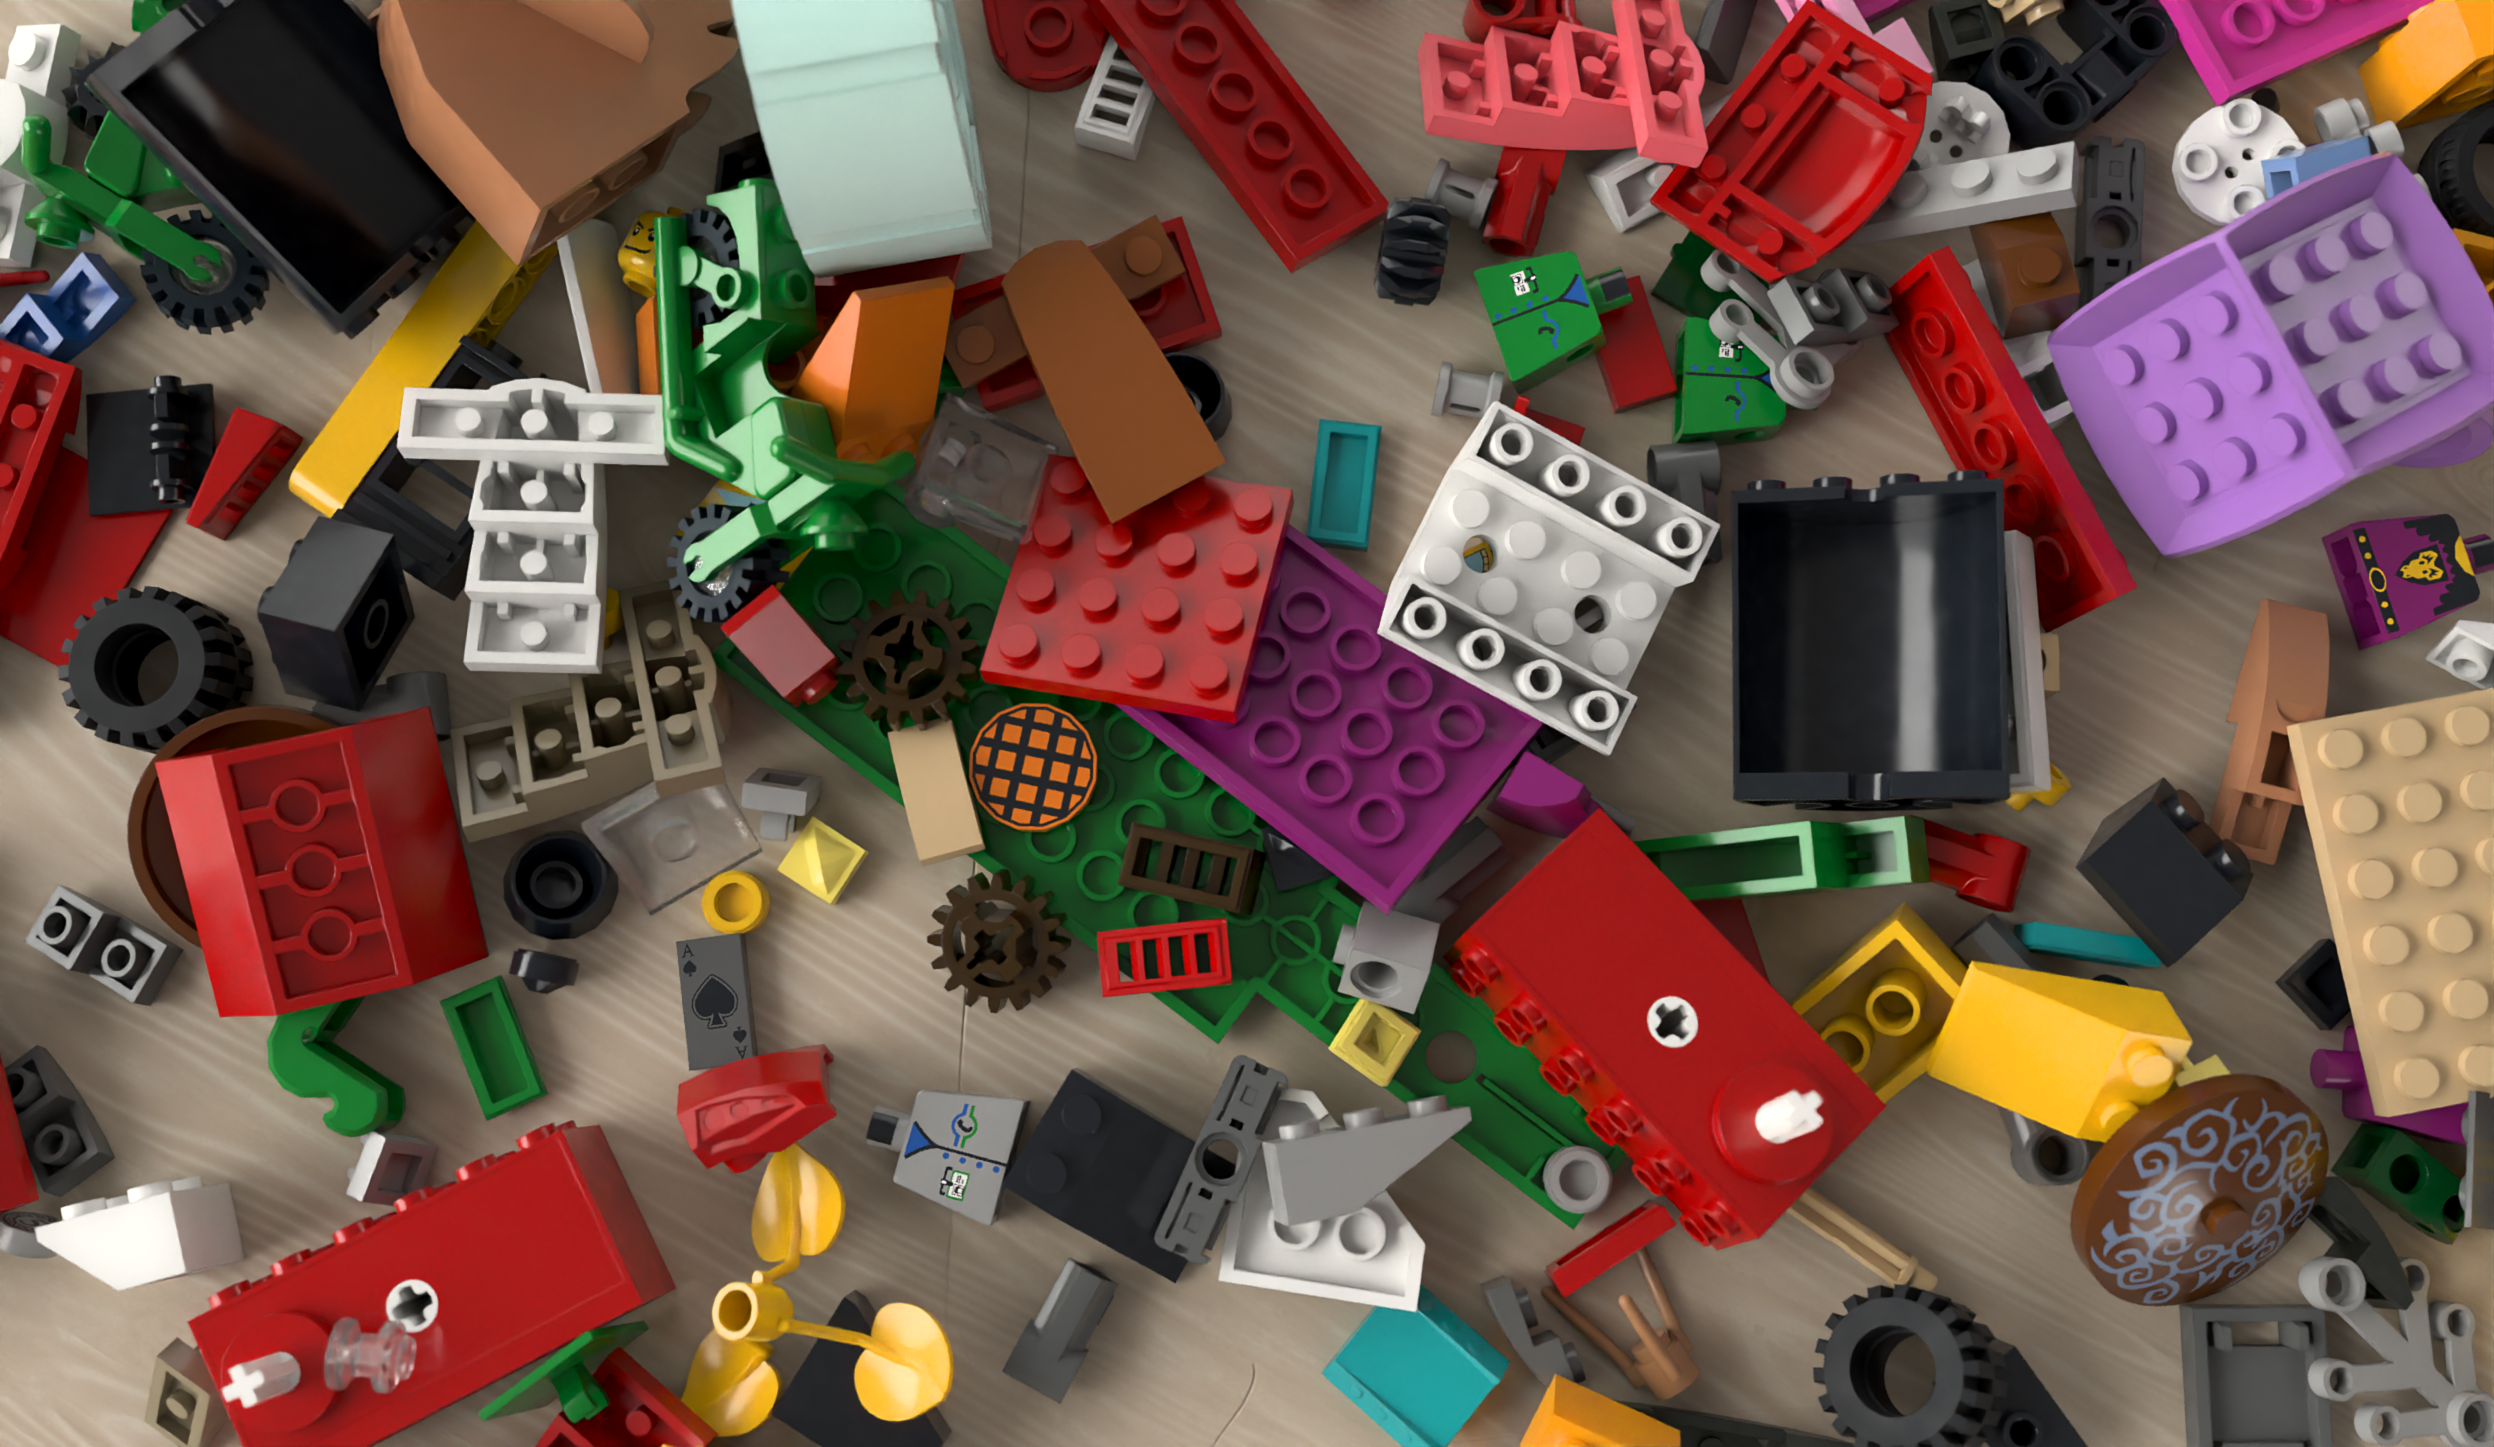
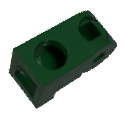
(2404, 1180)

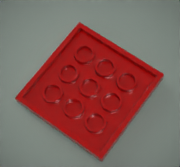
(1145, 607)

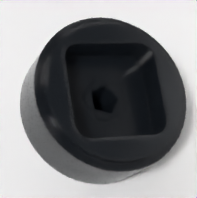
(543, 971)

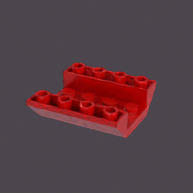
(323, 864)

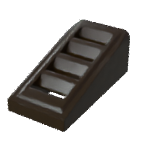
(1244, 883)

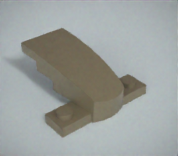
(606, 732)

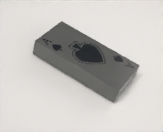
(716, 1000)

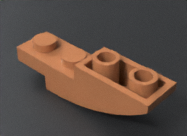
(2278, 686)

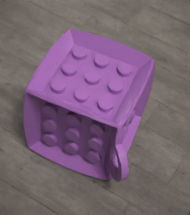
(2285, 358)

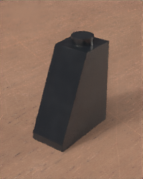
(825, 1401)

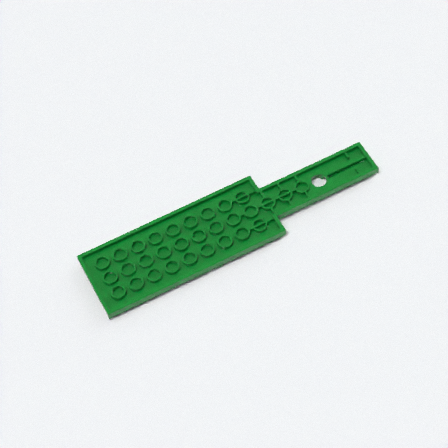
(1275, 952)

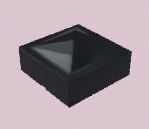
(1290, 863)

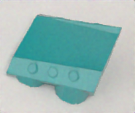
(1417, 1371)

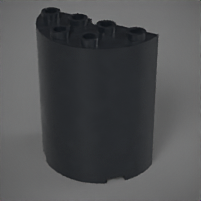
(290, 145)
(1870, 644)

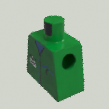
(1548, 313)
(1722, 390)

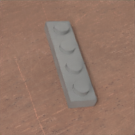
(1976, 193)

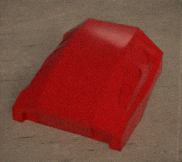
(756, 1106)

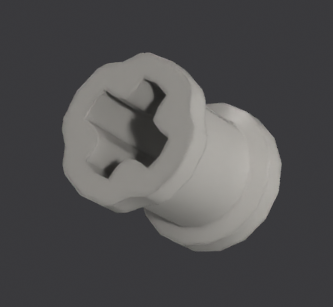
(1461, 194)
(1465, 392)

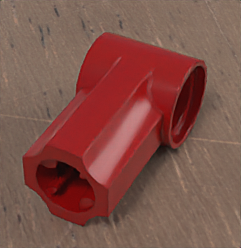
(1521, 199)
(1978, 866)

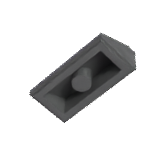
(1723, 36)

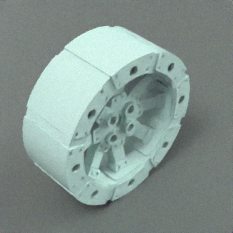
(868, 128)

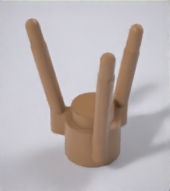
(1660, 1357)

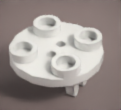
(1964, 120)
(2216, 145)

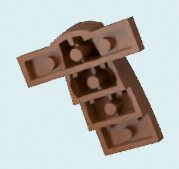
(1095, 362)

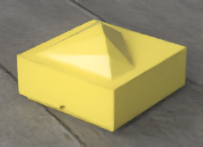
(823, 861)
(1374, 1041)

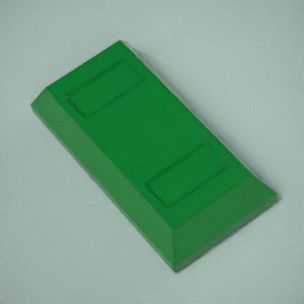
(494, 1048)

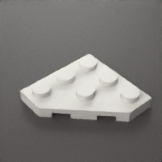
(1350, 1257)

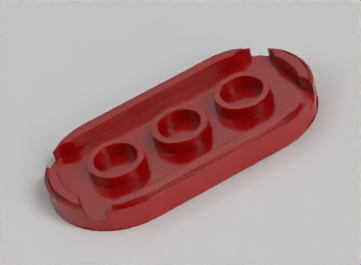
(1045, 41)

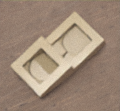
(936, 791)

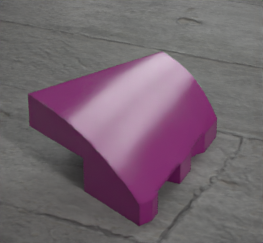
(1542, 798)

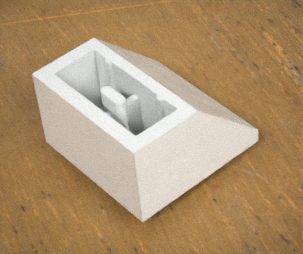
(150, 1233)

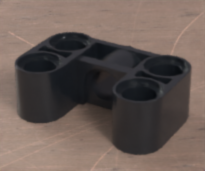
(2087, 86)

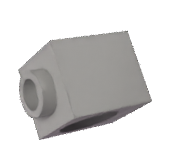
(1386, 957)

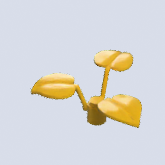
(730, 1380)

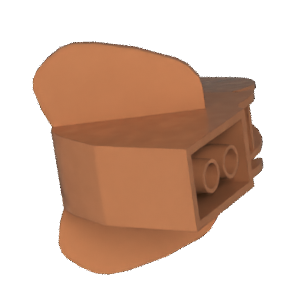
(549, 103)

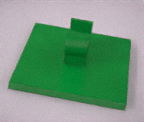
(567, 1376)

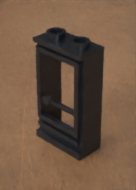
(424, 543)

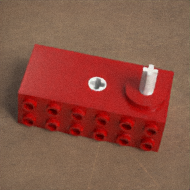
(1662, 1035)
(475, 1271)

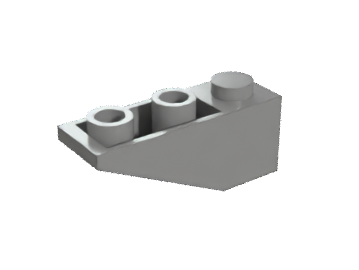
(1344, 1167)

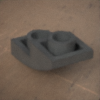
(1836, 310)
(103, 945)
(55, 1123)
(1540, 1352)

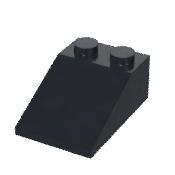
(1108, 1169)

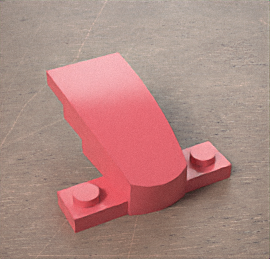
(1573, 89)

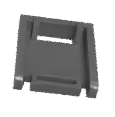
(2253, 1390)

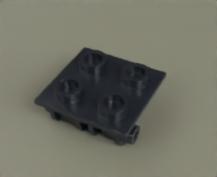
(149, 446)

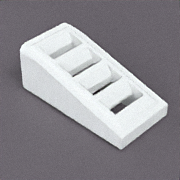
(1107, 135)

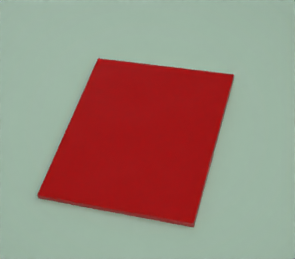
(71, 561)

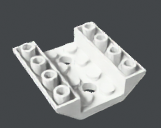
(1557, 534)

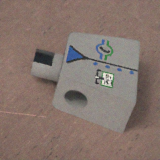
(954, 1148)

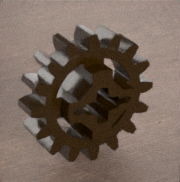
(884, 652)
(980, 925)

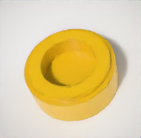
(736, 903)

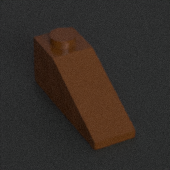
(2026, 273)

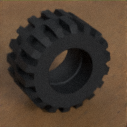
(115, 643)
(1858, 1359)

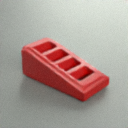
(240, 471)
(1218, 951)

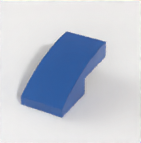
(72, 312)

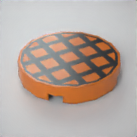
(1033, 767)

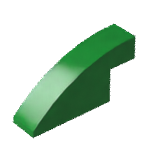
(1793, 858)

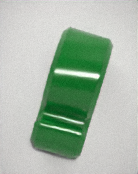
(316, 1067)

